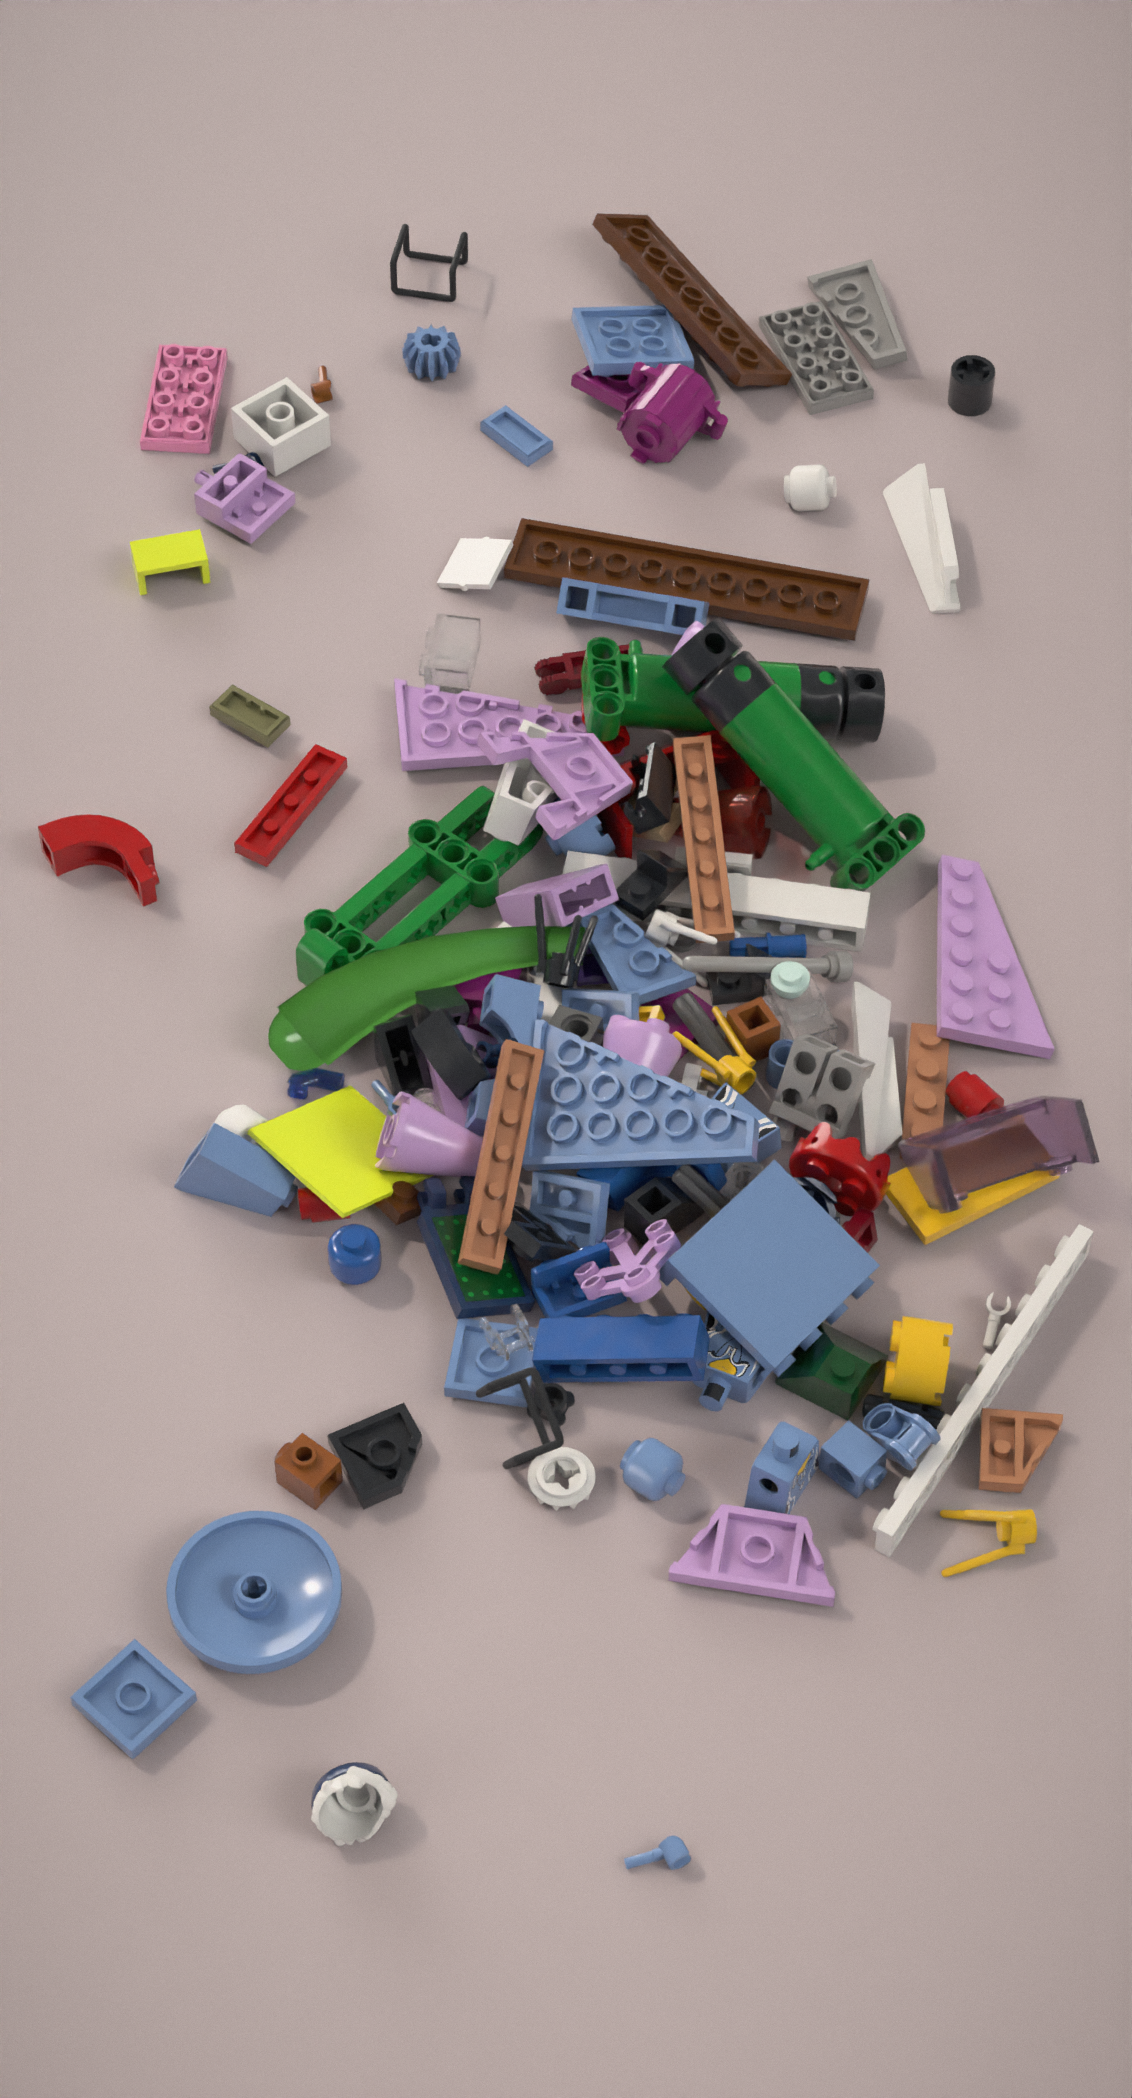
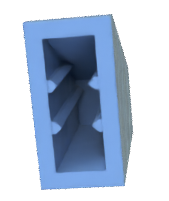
(236, 1173)

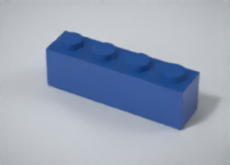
(621, 1348)

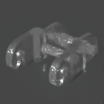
(495, 1339)

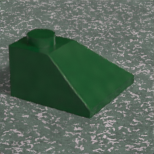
(833, 1371)

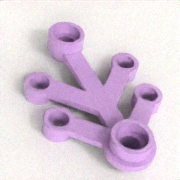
(638, 1280)

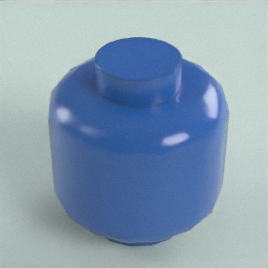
(354, 1254)

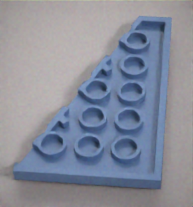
(614, 1113)

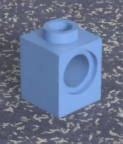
(853, 1460)

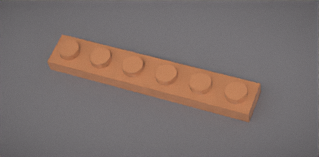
(703, 837)
(501, 1157)

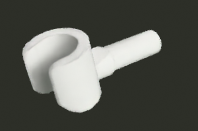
(993, 1320)

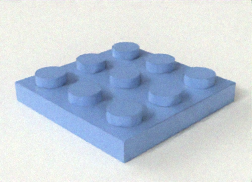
(629, 334)

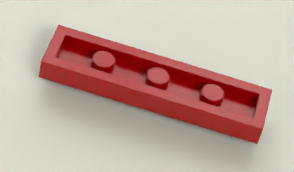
(290, 805)

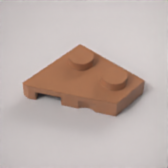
(1013, 1446)

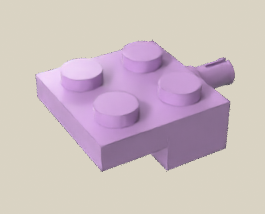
(241, 498)

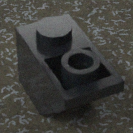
(658, 1201)

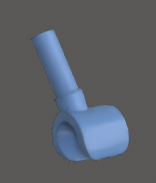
(386, 1096)
(670, 1849)

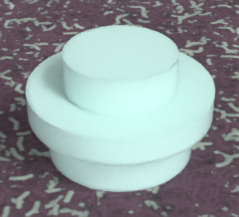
(790, 979)

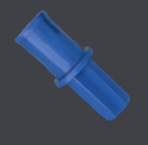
(777, 946)

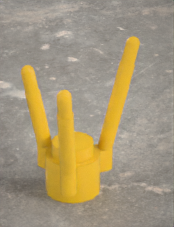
(729, 1069)
(1013, 1526)

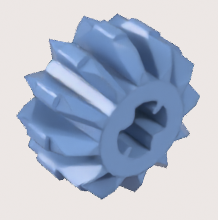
(431, 352)

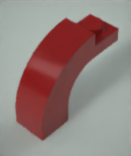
(101, 841)

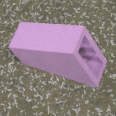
(562, 897)

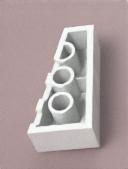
(519, 795)

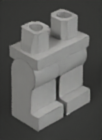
(818, 1087)

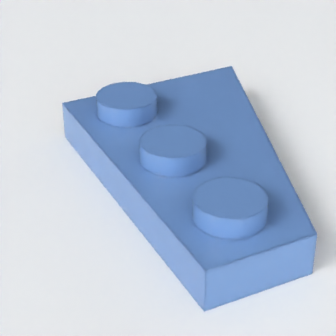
(632, 960)

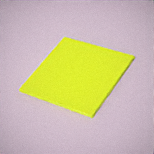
(334, 1150)

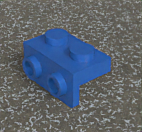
(559, 1290)

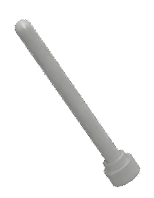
(835, 966)

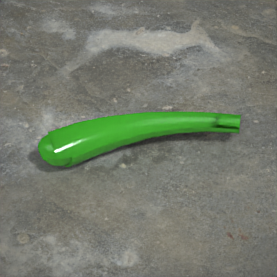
(350, 1000)

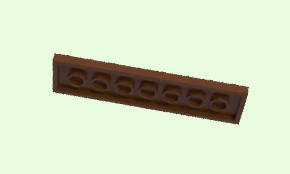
(692, 300)

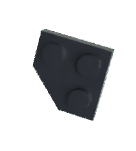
(378, 1453)

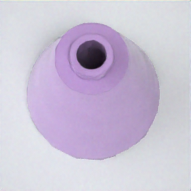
(426, 1142)

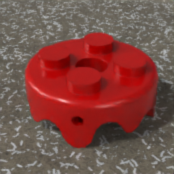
(842, 1168)

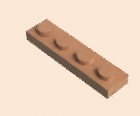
(925, 1081)

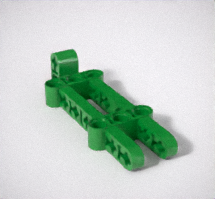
(433, 850)

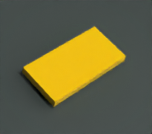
(932, 1225)

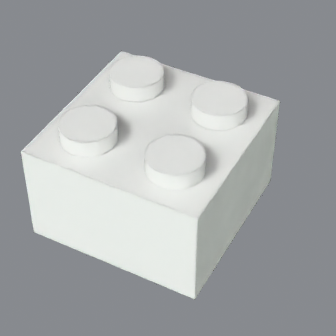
(281, 426)

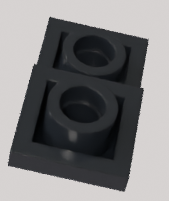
(450, 1054)

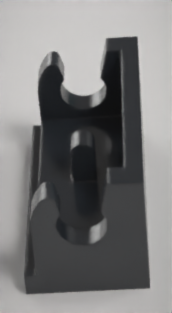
(654, 790)

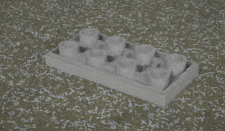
(817, 357)

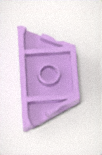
(756, 1555)

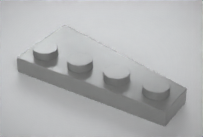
(862, 310)

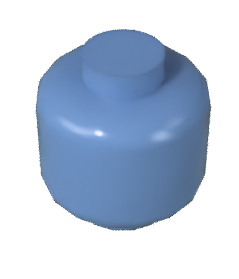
(652, 1469)

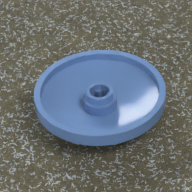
(254, 1592)

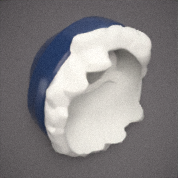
(352, 1802)

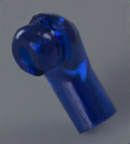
(316, 1078)

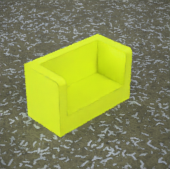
(169, 554)

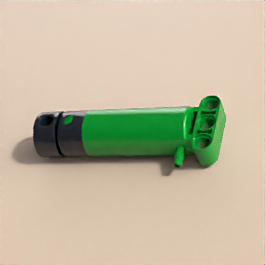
(642, 695)
(792, 759)

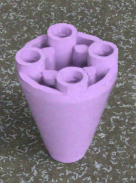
(643, 1043)

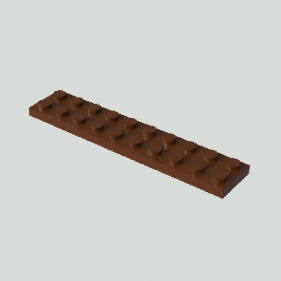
(730, 583)

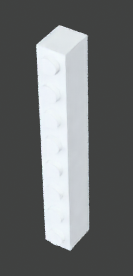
(762, 905)

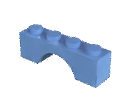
(629, 606)
(507, 1013)

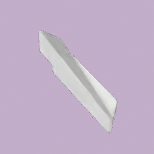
(926, 536)
(880, 1096)

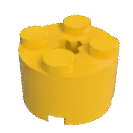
(919, 1360)

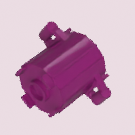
(668, 411)

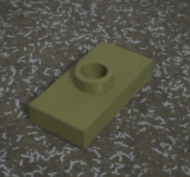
(250, 715)

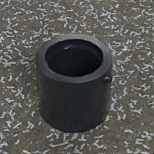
(971, 385)

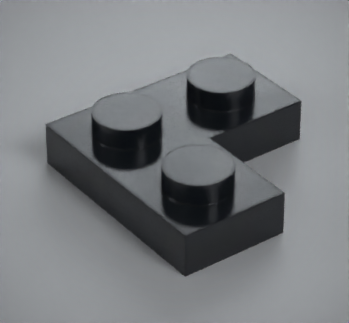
(534, 1238)

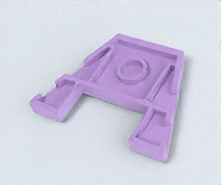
(573, 766)

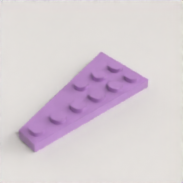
(444, 727)
(979, 977)

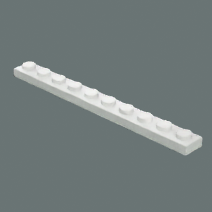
(991, 1374)

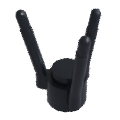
(562, 967)

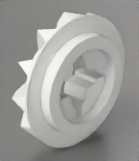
(569, 1463)

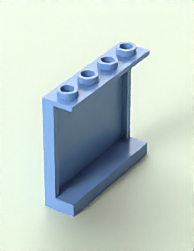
(772, 1268)

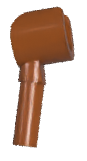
(321, 390)

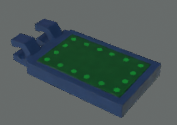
(468, 1289)

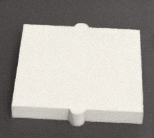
(475, 563)

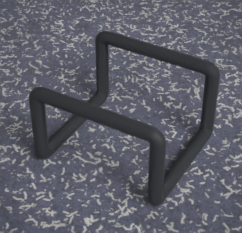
(403, 239)
(520, 1378)

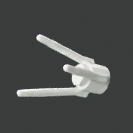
(666, 929)

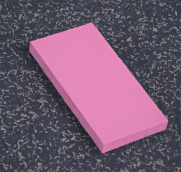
(184, 399)

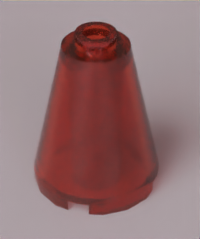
(743, 819)

